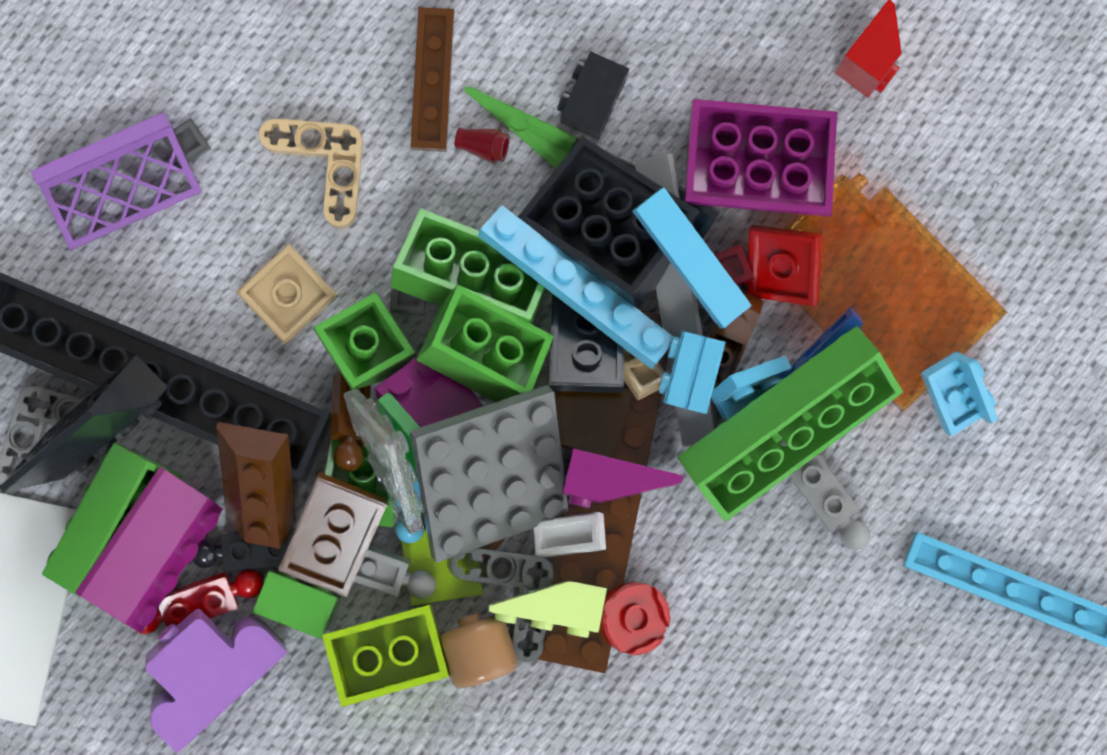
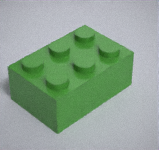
(484, 346)

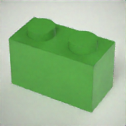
(296, 604)

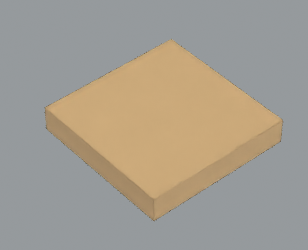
(287, 294)

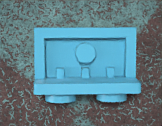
(959, 392)

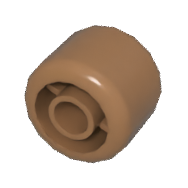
(478, 651)

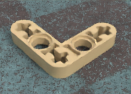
(336, 157)

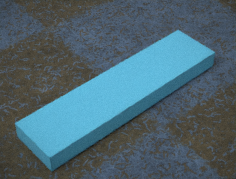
(691, 258)

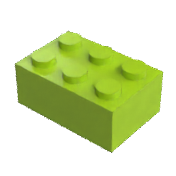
(386, 655)

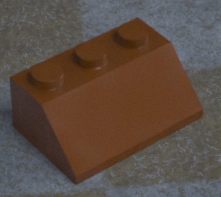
(257, 483)

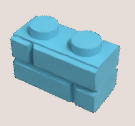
(693, 371)

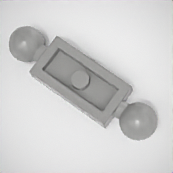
(830, 501)
(389, 573)

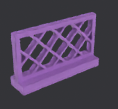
(104, 152)

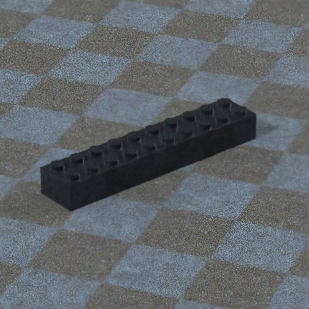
(199, 393)

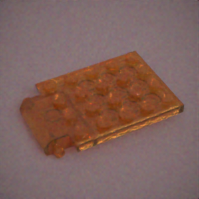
(900, 282)

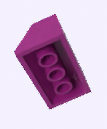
(150, 550)

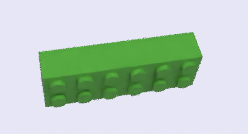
(804, 409)

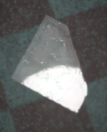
(387, 458)

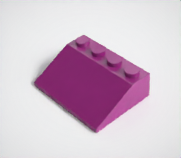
(761, 157)

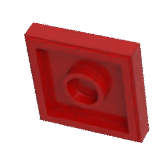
(785, 264)

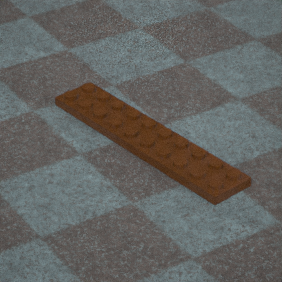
(608, 566)

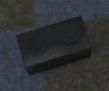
(593, 95)

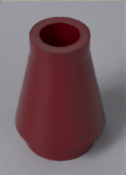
(484, 143)

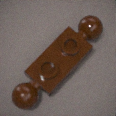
(348, 454)

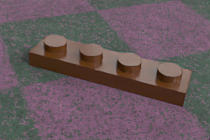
(432, 79)

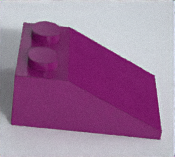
(428, 394)
(606, 479)

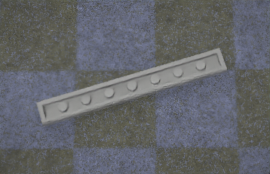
(677, 304)

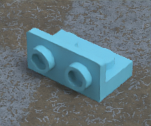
(747, 386)

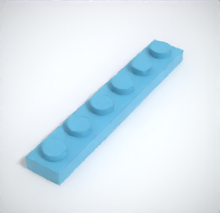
(576, 286)
(1007, 588)

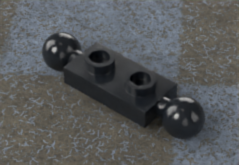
(239, 554)

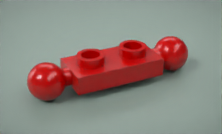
(210, 595)

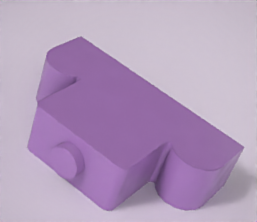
(205, 672)

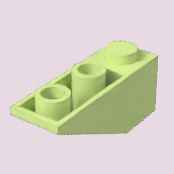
(563, 604)

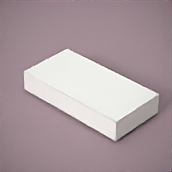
(570, 535)

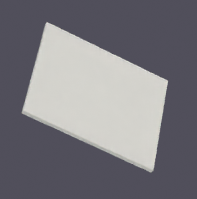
(28, 603)

